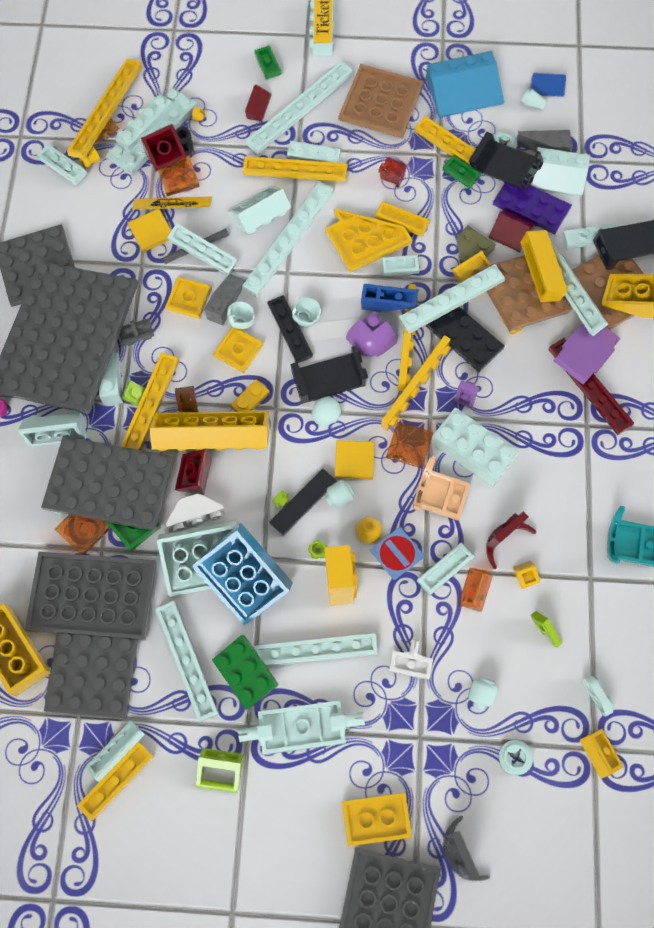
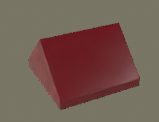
(163, 147)
(510, 230)
(194, 472)

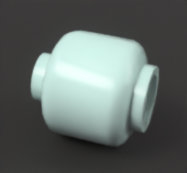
(340, 494)
(483, 693)

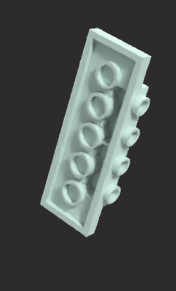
(161, 112)

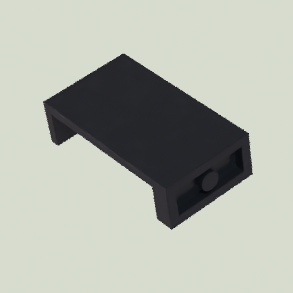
(505, 162)
(625, 242)
(329, 376)

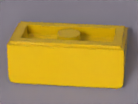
(601, 753)

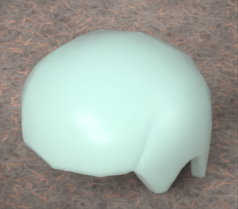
(306, 311)
(240, 315)
(326, 411)

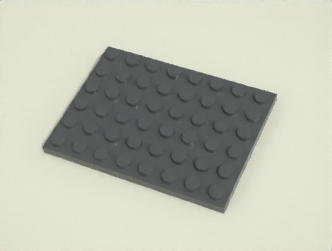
(64, 336)

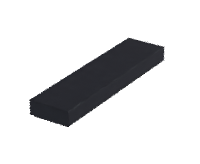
(290, 329)
(302, 502)

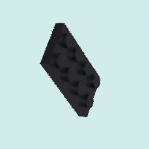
(467, 338)

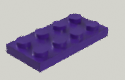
(533, 205)

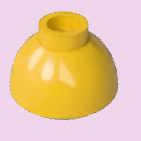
(368, 530)

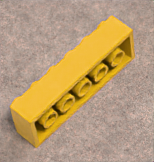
(210, 430)

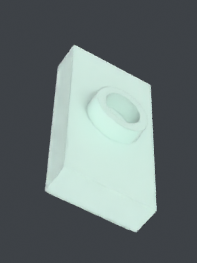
(400, 265)

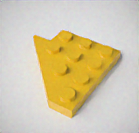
(364, 239)

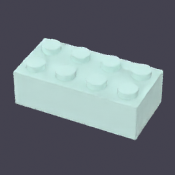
(474, 447)

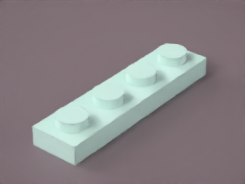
(202, 249)

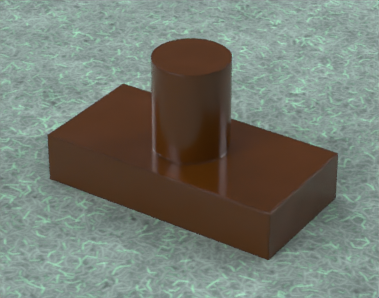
(186, 399)

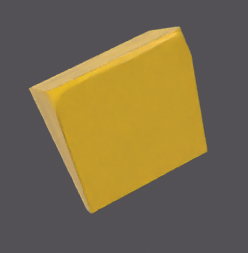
(526, 574)

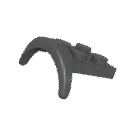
(458, 854)

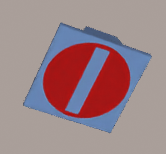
(397, 553)

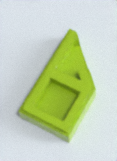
(545, 627)

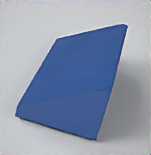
(548, 84)

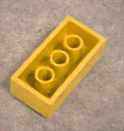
(341, 575)
(19, 658)

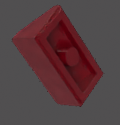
(257, 103)

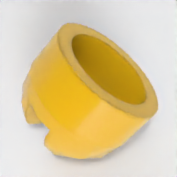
(198, 114)

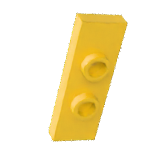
(412, 222)

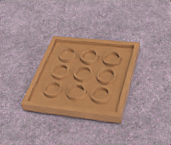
(381, 100)
(594, 279)
(517, 296)

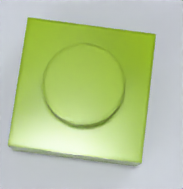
(133, 393)

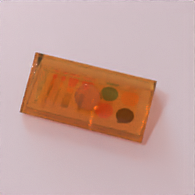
(475, 589)

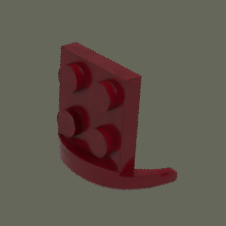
(503, 531)

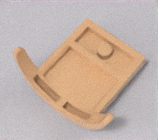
(440, 493)

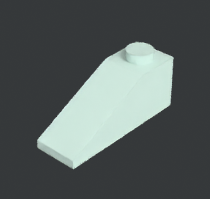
(111, 387)

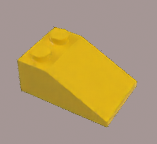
(630, 294)

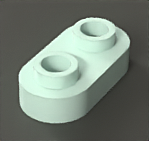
(594, 688)

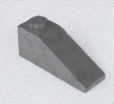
(547, 139)
(222, 298)

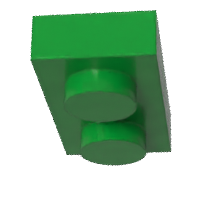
(267, 62)
(461, 171)

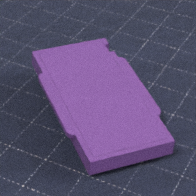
(586, 353)

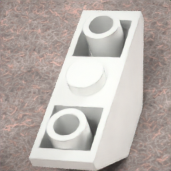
(193, 511)

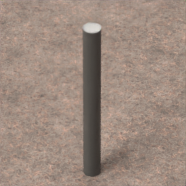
(214, 237)

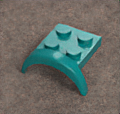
(630, 541)

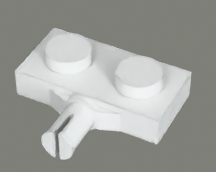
(411, 663)

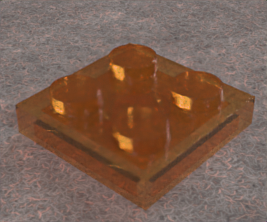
(178, 177)
(409, 445)
(82, 532)

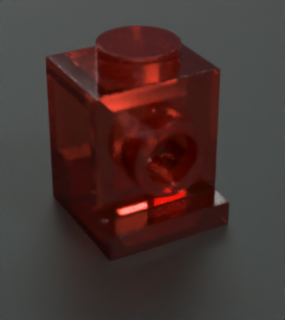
(392, 171)

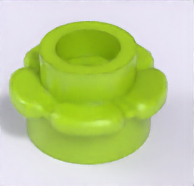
(281, 499)
(315, 545)

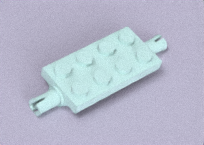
(301, 727)

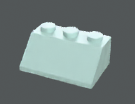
(562, 172)
(260, 209)
(52, 428)

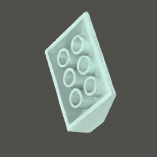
(182, 549)

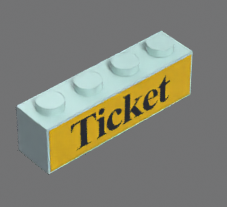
(322, 27)

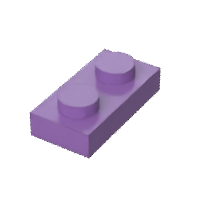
(466, 393)

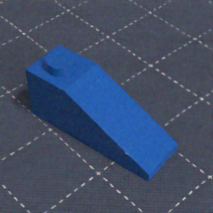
(387, 298)

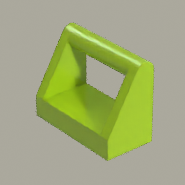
(220, 760)

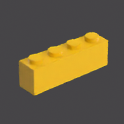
(543, 266)

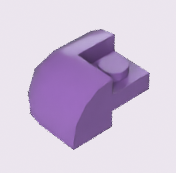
(371, 336)

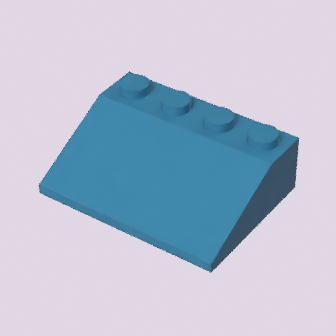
(464, 84)
(243, 574)

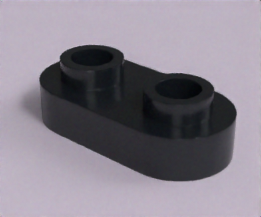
(186, 140)

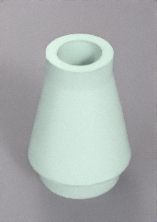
(533, 99)

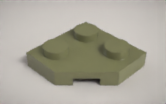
(472, 242)

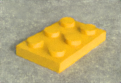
(376, 819)

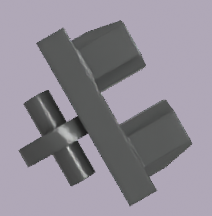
(136, 332)

